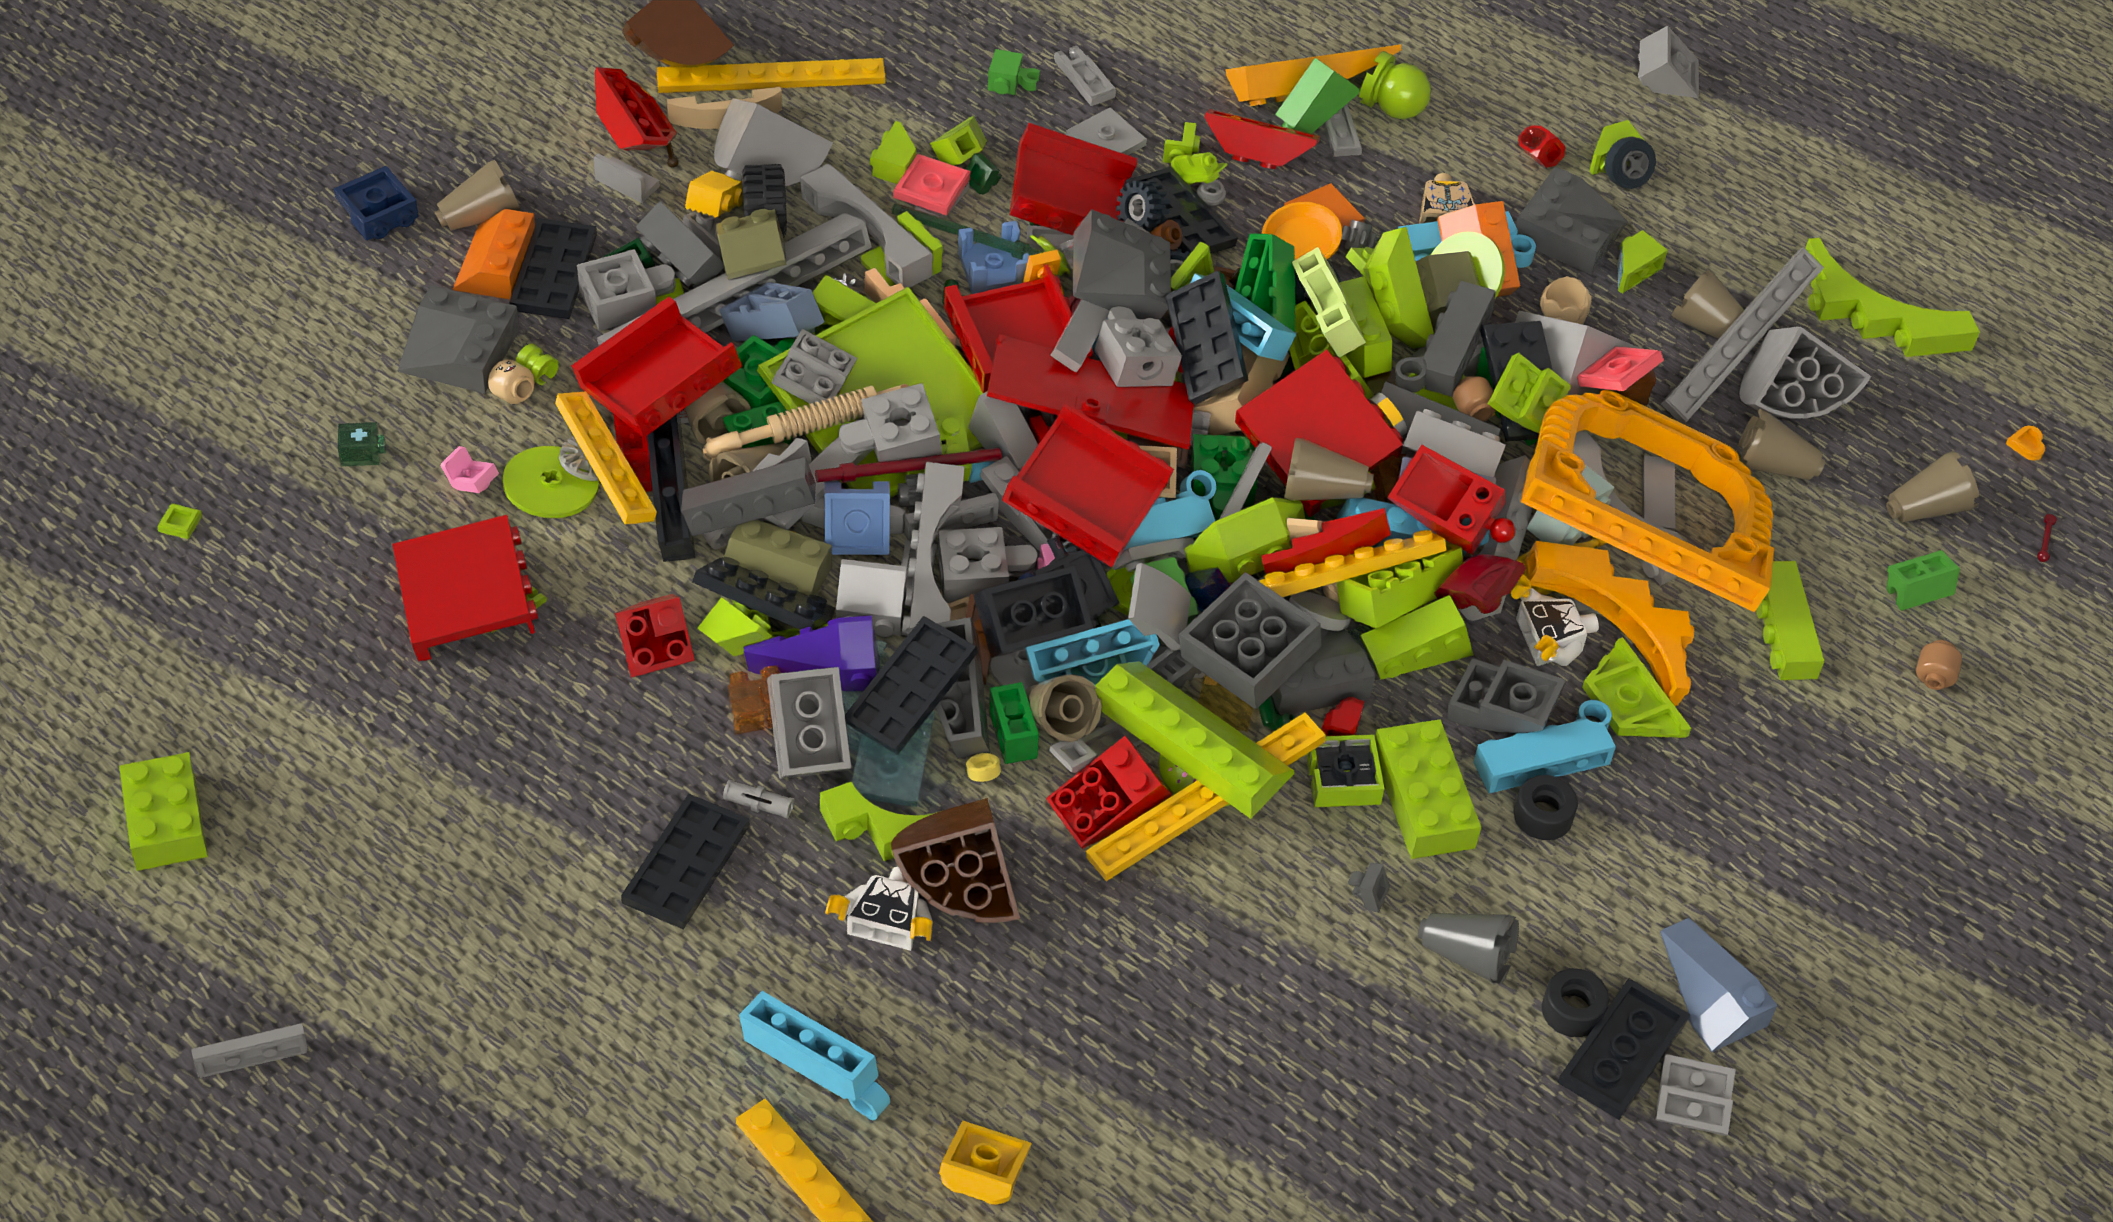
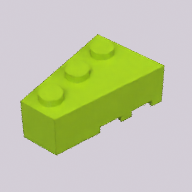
(1418, 640)

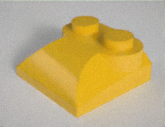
(983, 1163)

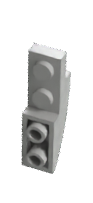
(997, 478)

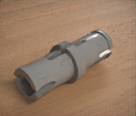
(736, 793)

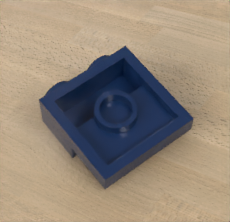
(377, 203)

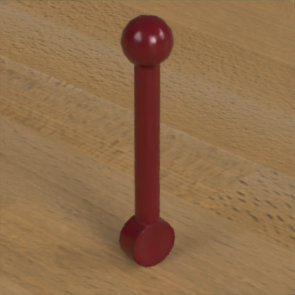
(2043, 555)

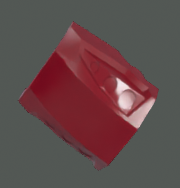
(1481, 582)

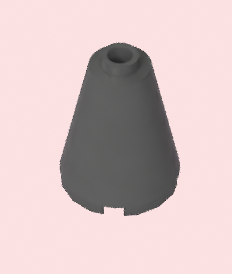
(1473, 941)

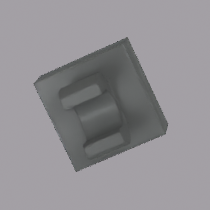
(1371, 886)

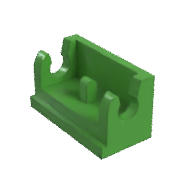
(1922, 579)

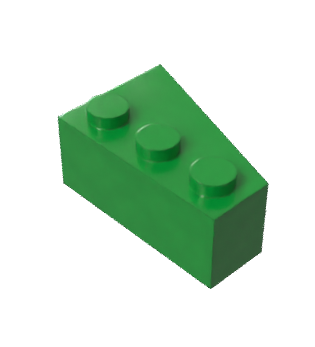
(1269, 277)

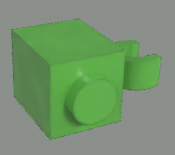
(1007, 73)

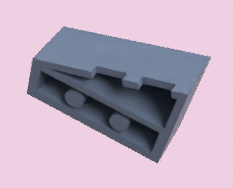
(772, 313)

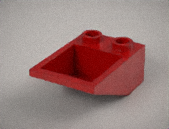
(1445, 494)

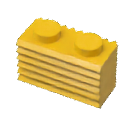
(714, 194)

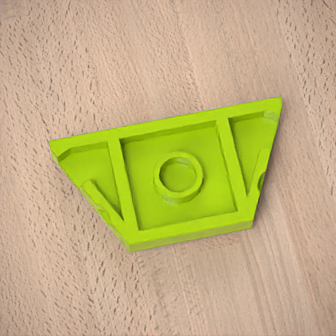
(1633, 696)

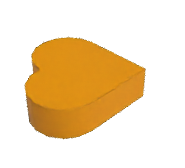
(2027, 442)

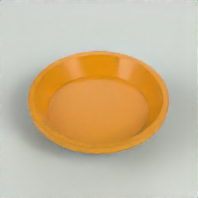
(1306, 228)

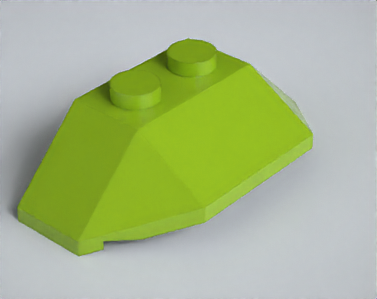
(1398, 288)
(1241, 538)

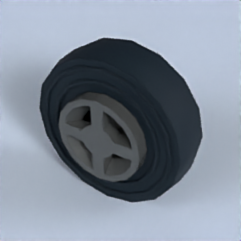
(1640, 158)

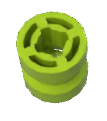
(533, 358)

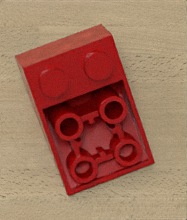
(1108, 794)

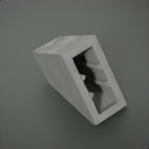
(1003, 427)

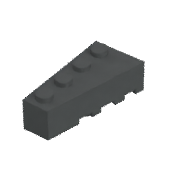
(963, 706)

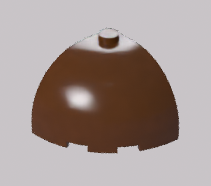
(676, 33)
(958, 863)

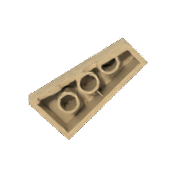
(1223, 407)

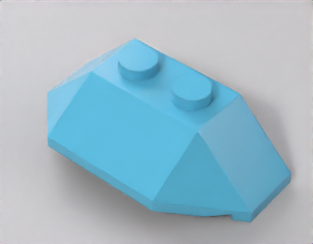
(1091, 652)

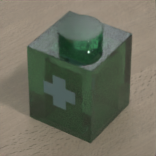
(360, 444)

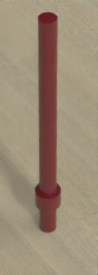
(849, 472)

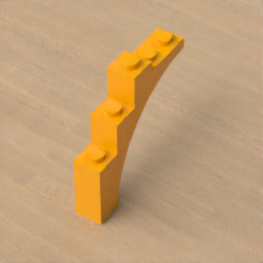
(1626, 602)

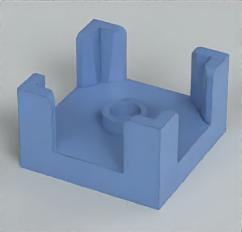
(987, 266)
(857, 519)

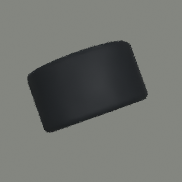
(1540, 823)
(1571, 1020)

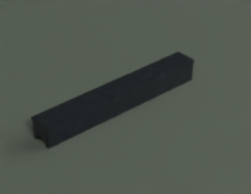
(668, 483)

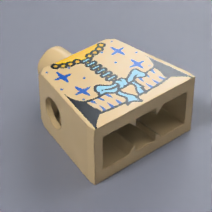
(1443, 197)

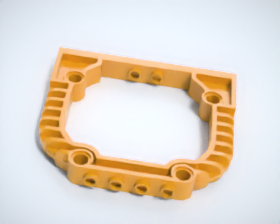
(1556, 487)

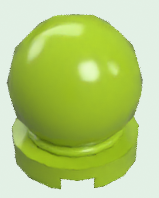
(1399, 89)

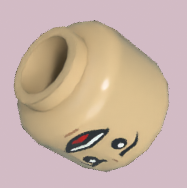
(511, 381)

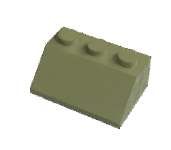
(781, 555)

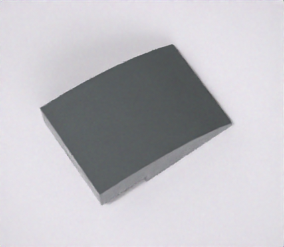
(1504, 697)

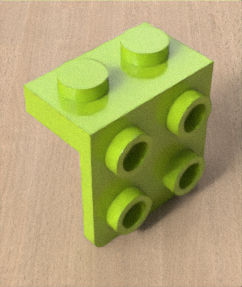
(876, 258)

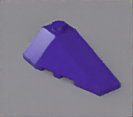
(842, 644)

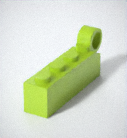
(1790, 625)

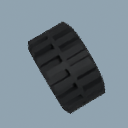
(765, 189)

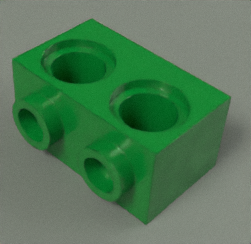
(1013, 723)

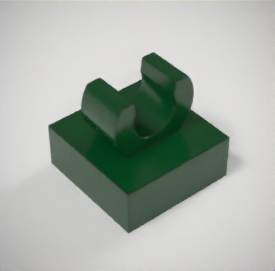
(982, 174)

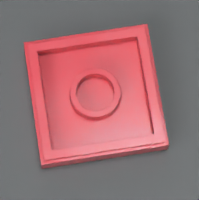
(931, 184)
(1620, 368)

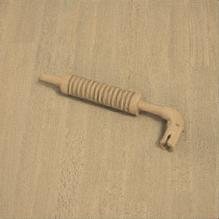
(797, 421)

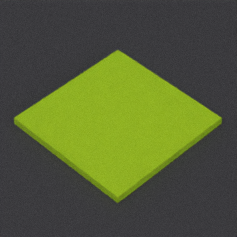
(893, 346)

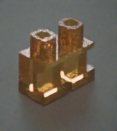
(750, 700)

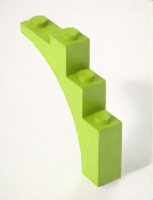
(1874, 315)

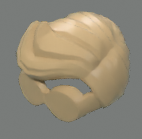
(1566, 300)

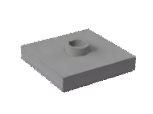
(1109, 131)

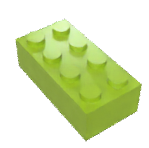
(1426, 789)

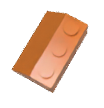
(1491, 222)
(496, 254)

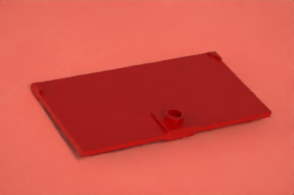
(1034, 379)

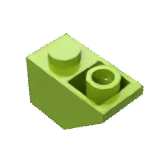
(1609, 136)
(959, 142)
(893, 154)
(733, 628)

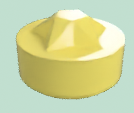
(983, 767)

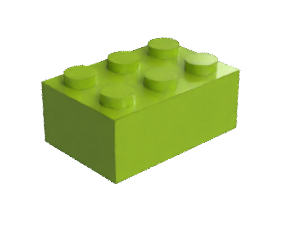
(162, 811)

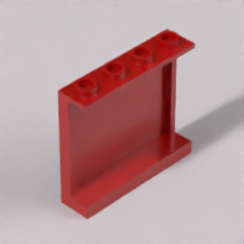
(1065, 178)
(1022, 311)
(654, 368)
(1322, 407)
(1088, 485)
(463, 583)

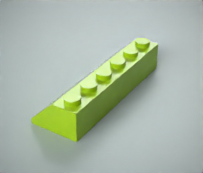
(1191, 737)

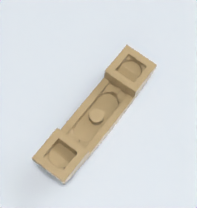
(710, 115)

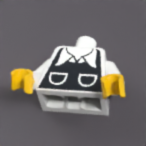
(1551, 625)
(884, 911)

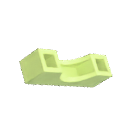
(1330, 302)

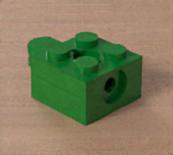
(747, 379)
(1224, 467)

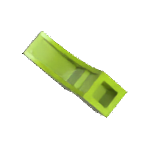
(851, 814)

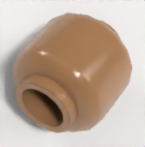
(1472, 397)
(1939, 665)

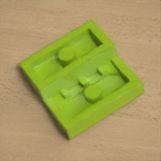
(1527, 392)

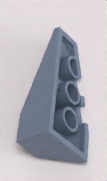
(1717, 989)

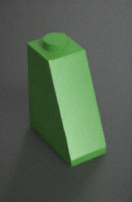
(1316, 98)

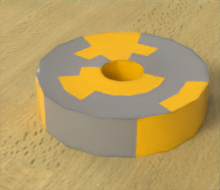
(1390, 412)

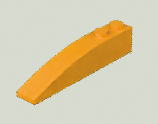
(1279, 78)

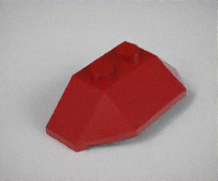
(630, 112)
(1258, 140)

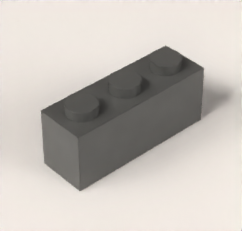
(679, 246)

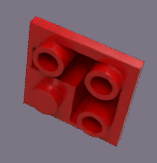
(654, 635)

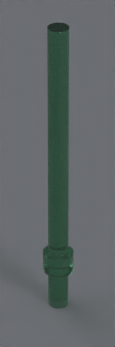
(1016, 248)

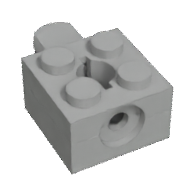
(627, 278)
(1137, 350)
(899, 440)
(993, 564)

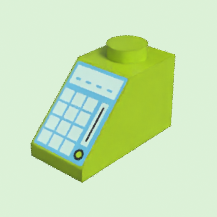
(1638, 260)

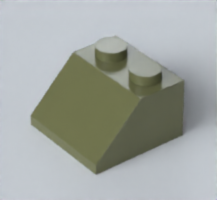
(751, 243)
(1441, 275)

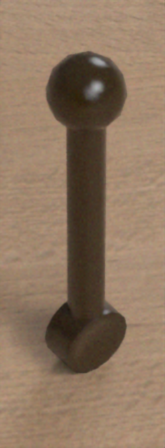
(672, 161)

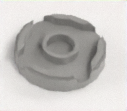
(1321, 609)

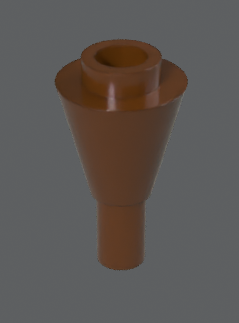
(1170, 232)

